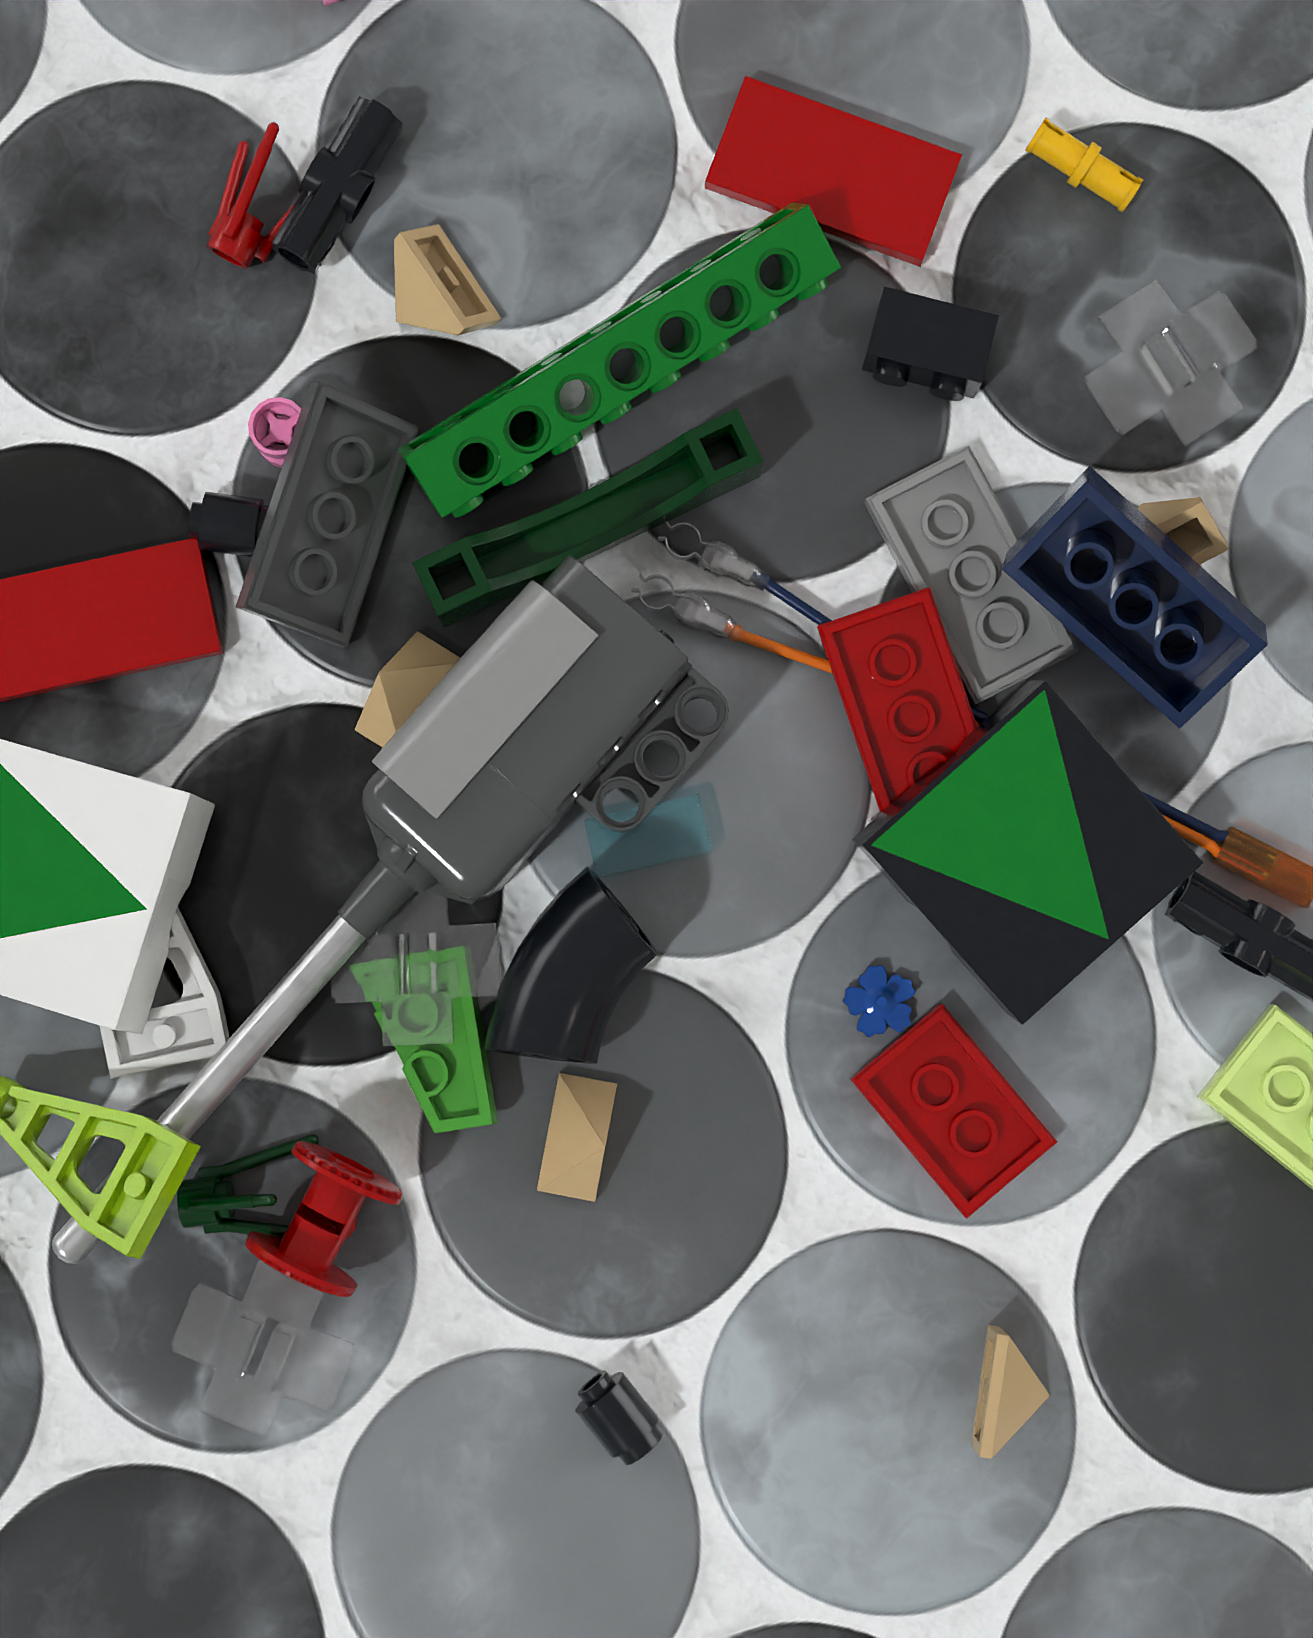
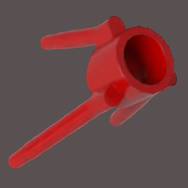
(235, 232)

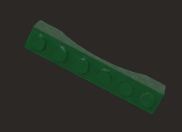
(653, 491)

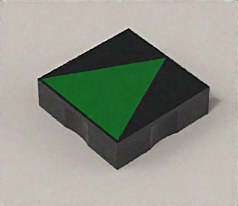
(1028, 850)

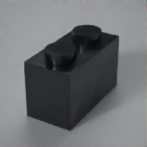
(929, 344)

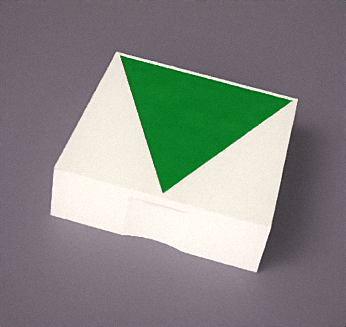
(90, 884)

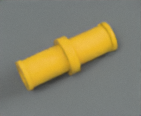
(1084, 164)

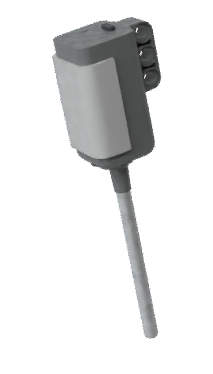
(478, 776)

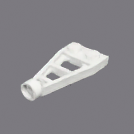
(177, 1031)

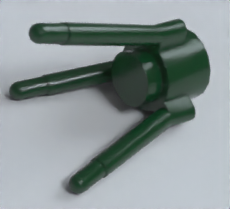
(209, 1201)

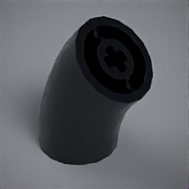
(568, 975)

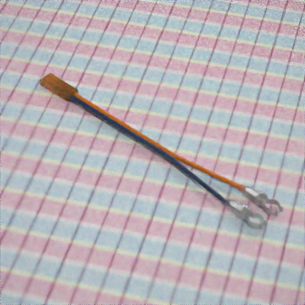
(1236, 852)

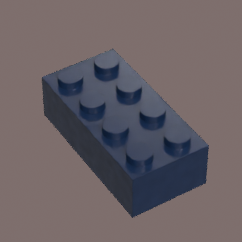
(1135, 598)

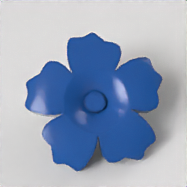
(879, 1001)

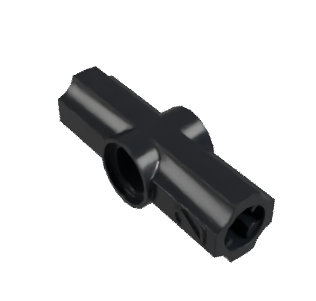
(337, 185)
(1245, 932)

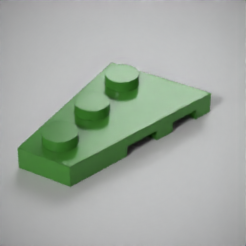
(454, 1077)

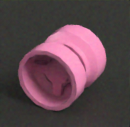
(272, 423)

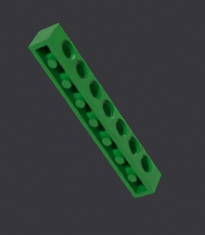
(804, 264)

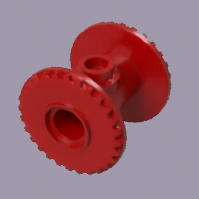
(323, 1220)

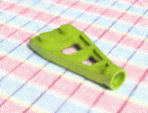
(140, 1183)

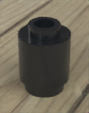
(227, 523)
(618, 1417)

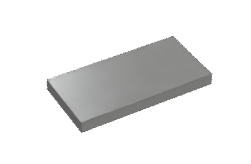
(954, 538)

